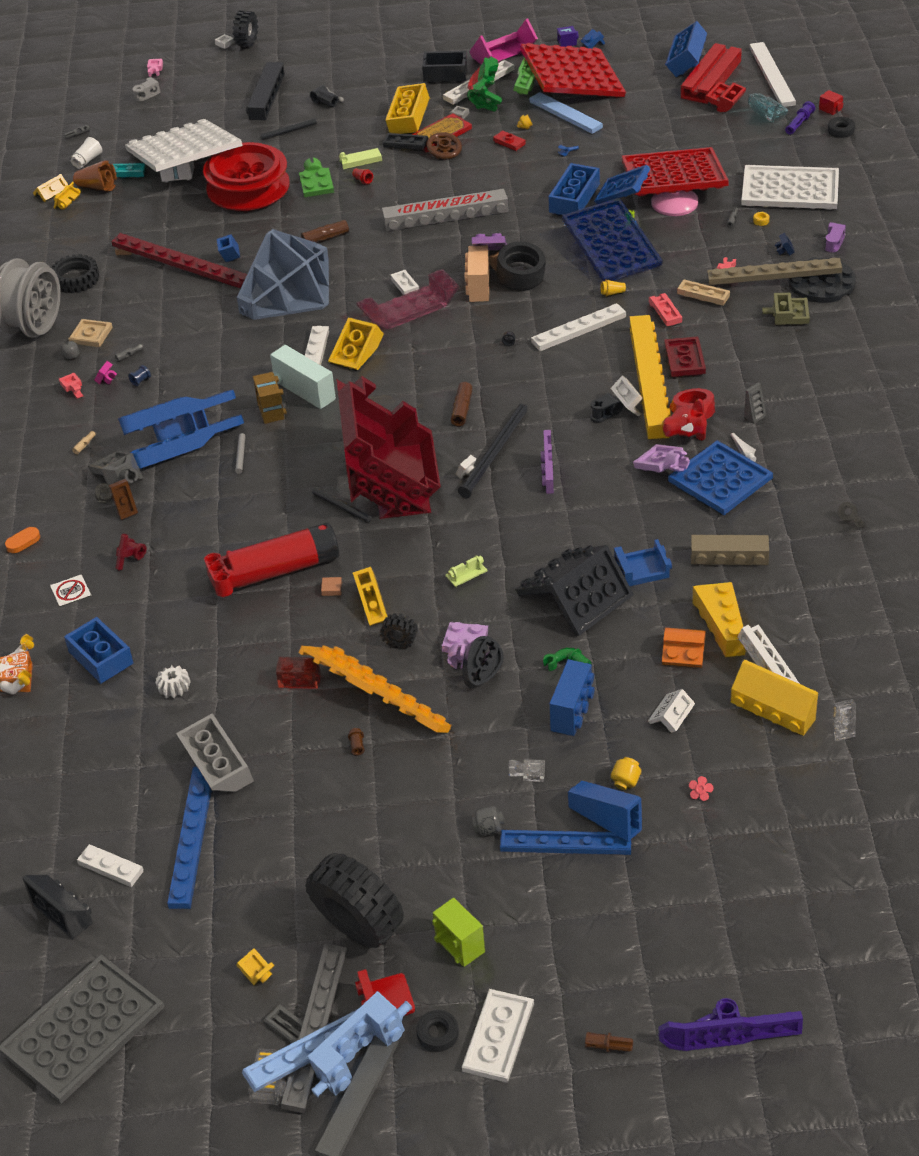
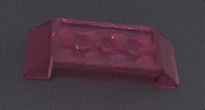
(412, 305)

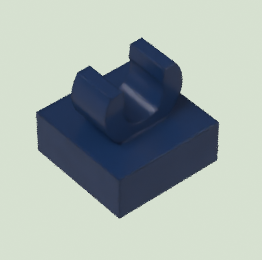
(784, 245)

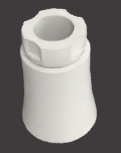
(88, 150)

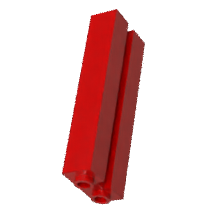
(713, 68)

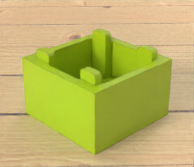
(458, 932)

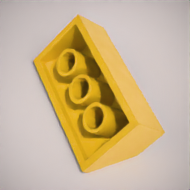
(774, 697)

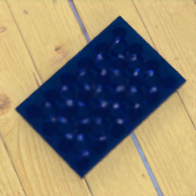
(612, 240)

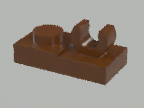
(123, 499)

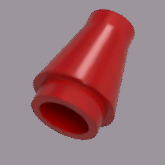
(363, 175)

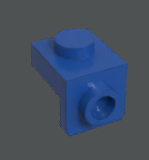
(592, 39)

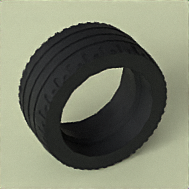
(520, 279)

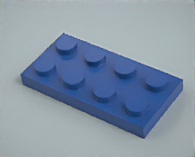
(622, 184)

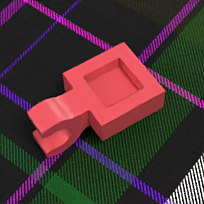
(72, 383)

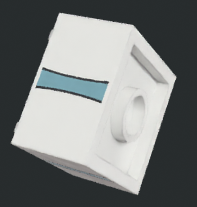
(178, 172)

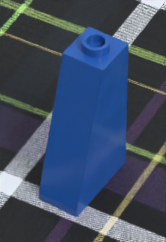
(608, 807)

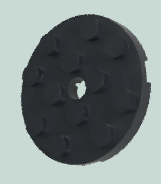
(829, 289)

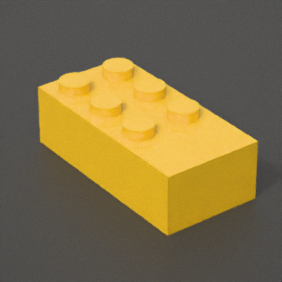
(407, 109)

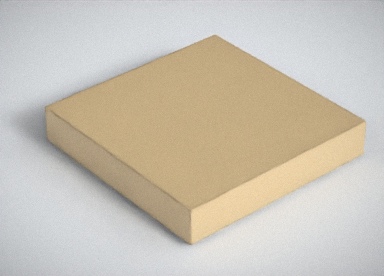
(91, 332)

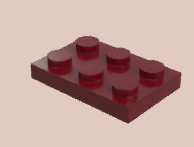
(684, 356)

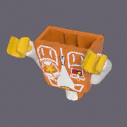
(17, 668)

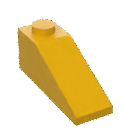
(370, 595)

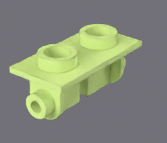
(464, 573)

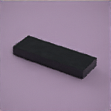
(405, 141)

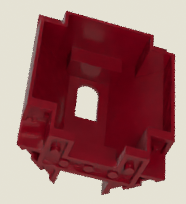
(386, 452)

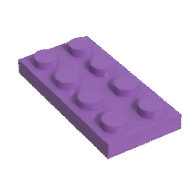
(494, 242)

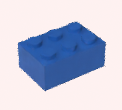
(98, 650)
(571, 697)

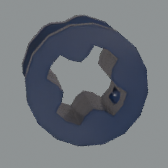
(139, 375)

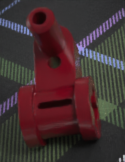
(127, 548)

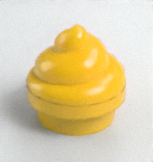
(524, 122)

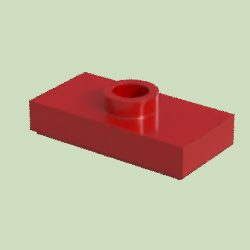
(509, 140)

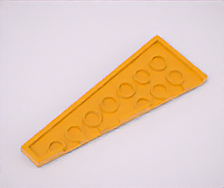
(366, 680)

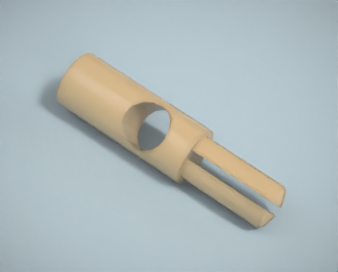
(83, 443)

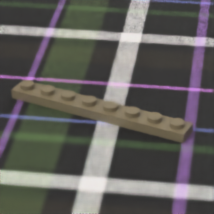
(774, 271)

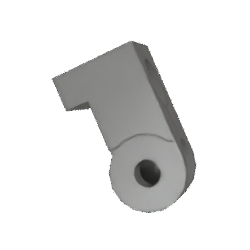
(146, 89)

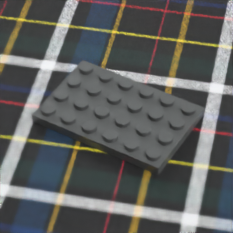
(81, 1028)

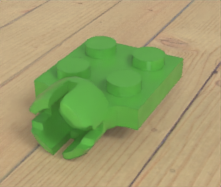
(315, 179)

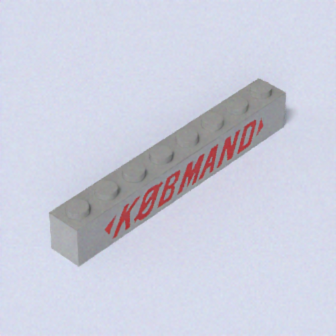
(445, 209)

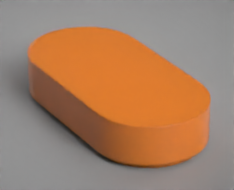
(22, 540)

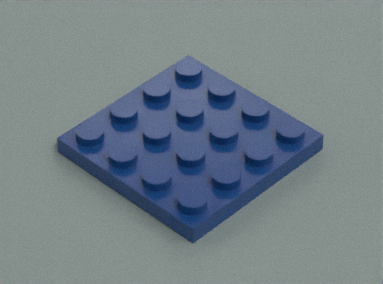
(721, 477)

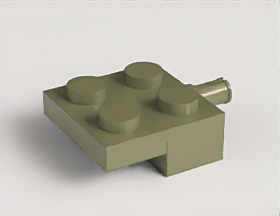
(788, 309)

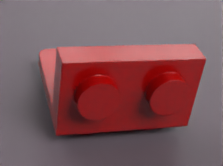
(392, 988)

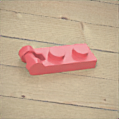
(665, 309)

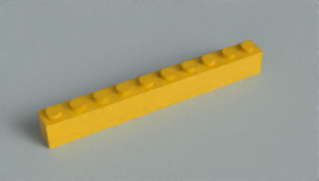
(649, 375)

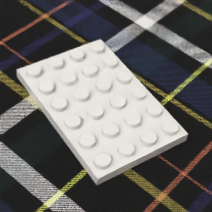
(790, 187)

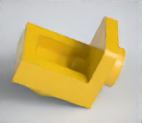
(255, 967)

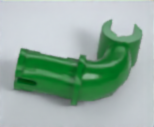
(562, 654)

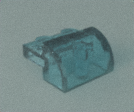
(766, 106)

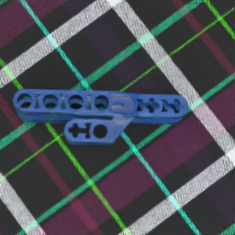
(177, 418)

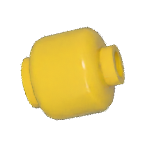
(626, 773)

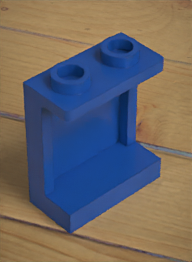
(643, 565)

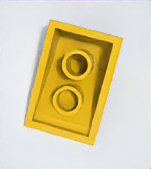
(356, 343)

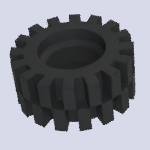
(404, 637)

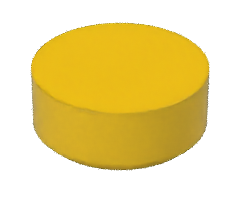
(761, 218)

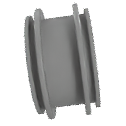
(28, 297)

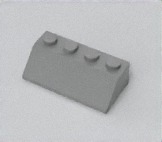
(215, 755)

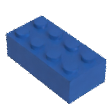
(686, 49)
(574, 189)

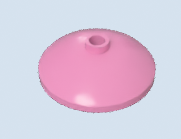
(675, 203)

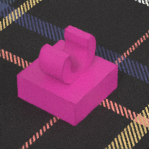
(105, 374)

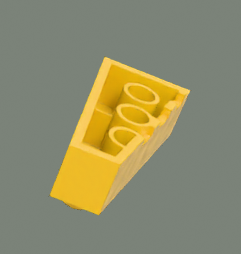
(721, 612)

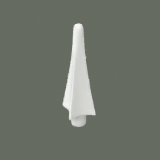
(744, 448)

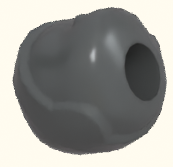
(70, 350)

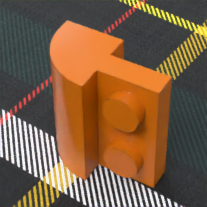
(683, 647)

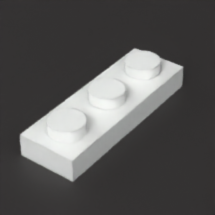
(110, 865)

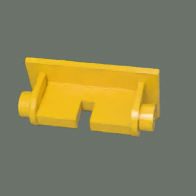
(63, 199)

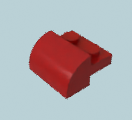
(725, 96)

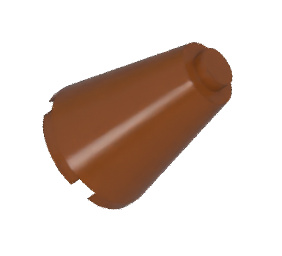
(97, 176)

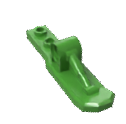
(525, 79)

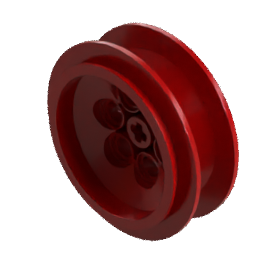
(246, 177)

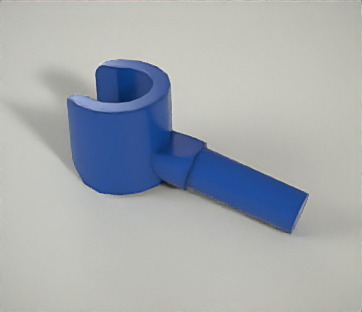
(565, 150)

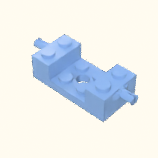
(373, 1018)

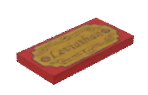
(449, 124)

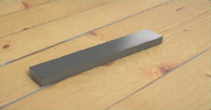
(356, 1098)

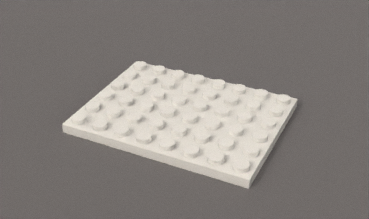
(182, 145)

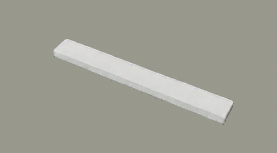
(772, 74)

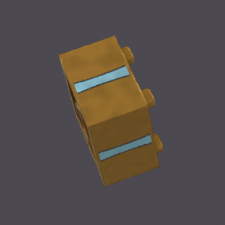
(269, 397)

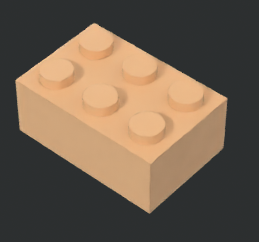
(477, 273)

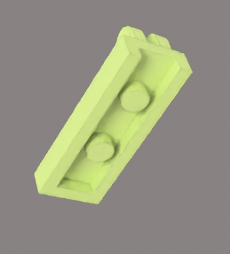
(360, 158)

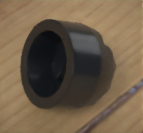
(510, 340)

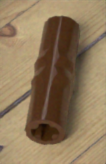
(326, 232)
(461, 404)

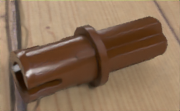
(608, 1042)

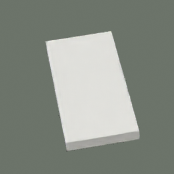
(498, 1035)

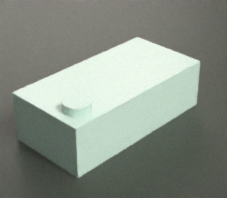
(303, 376)

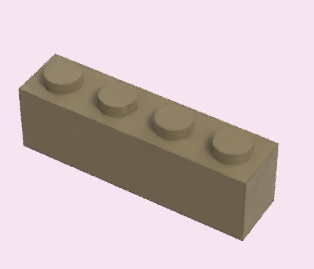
(730, 549)

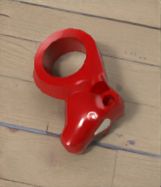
(690, 413)

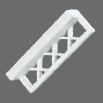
(759, 653)

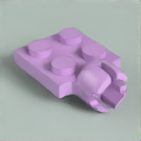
(662, 458)
(458, 638)

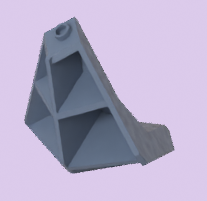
(285, 278)

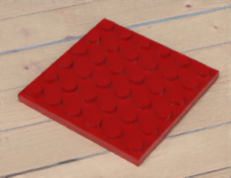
(572, 70)
(678, 170)

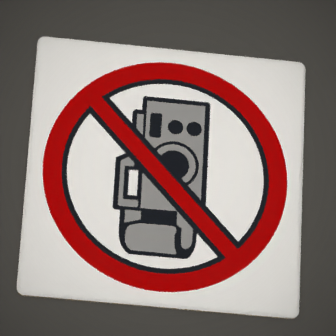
(70, 590)

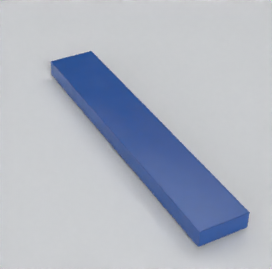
(563, 842)

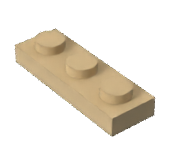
(703, 292)

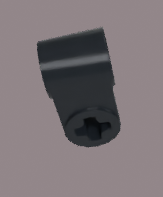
(605, 408)

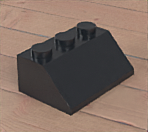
(58, 904)

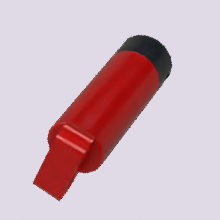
(271, 558)

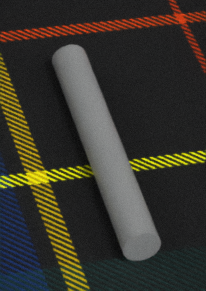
(240, 453)

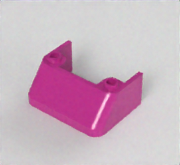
(505, 46)

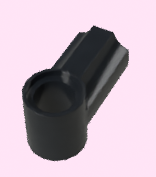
(322, 95)

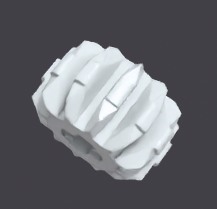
(173, 681)

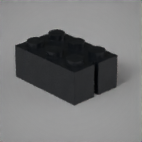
(444, 66)

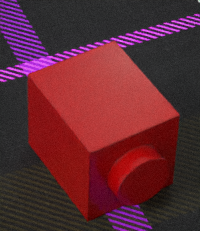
(831, 102)

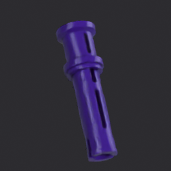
(802, 115)

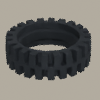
(73, 263)

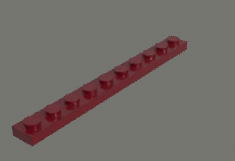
(179, 260)

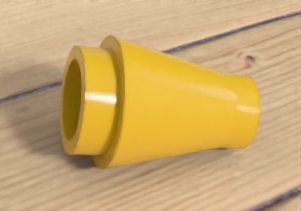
(611, 287)

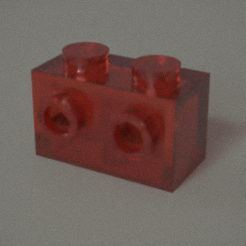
(298, 672)

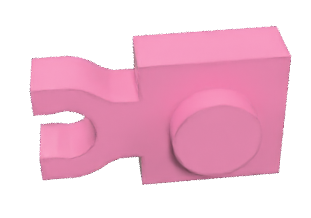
(154, 66)

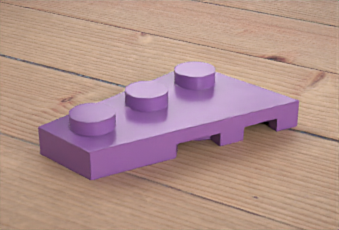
(547, 467)

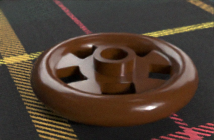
(444, 145)

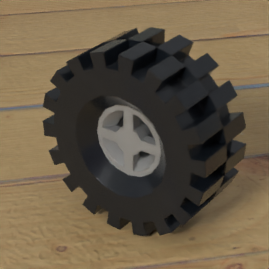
(245, 28)

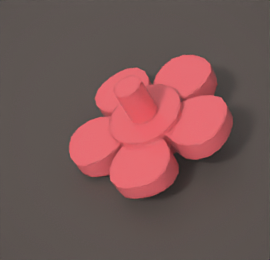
(700, 788)

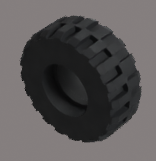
(354, 900)

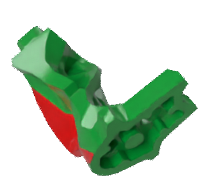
(479, 85)

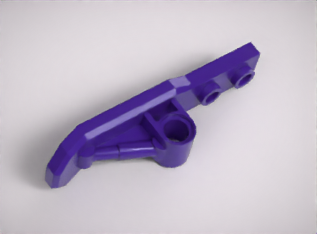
(728, 1028)

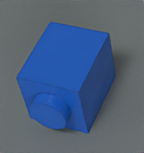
(228, 248)

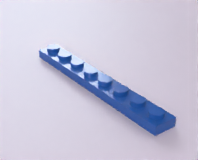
(190, 842)

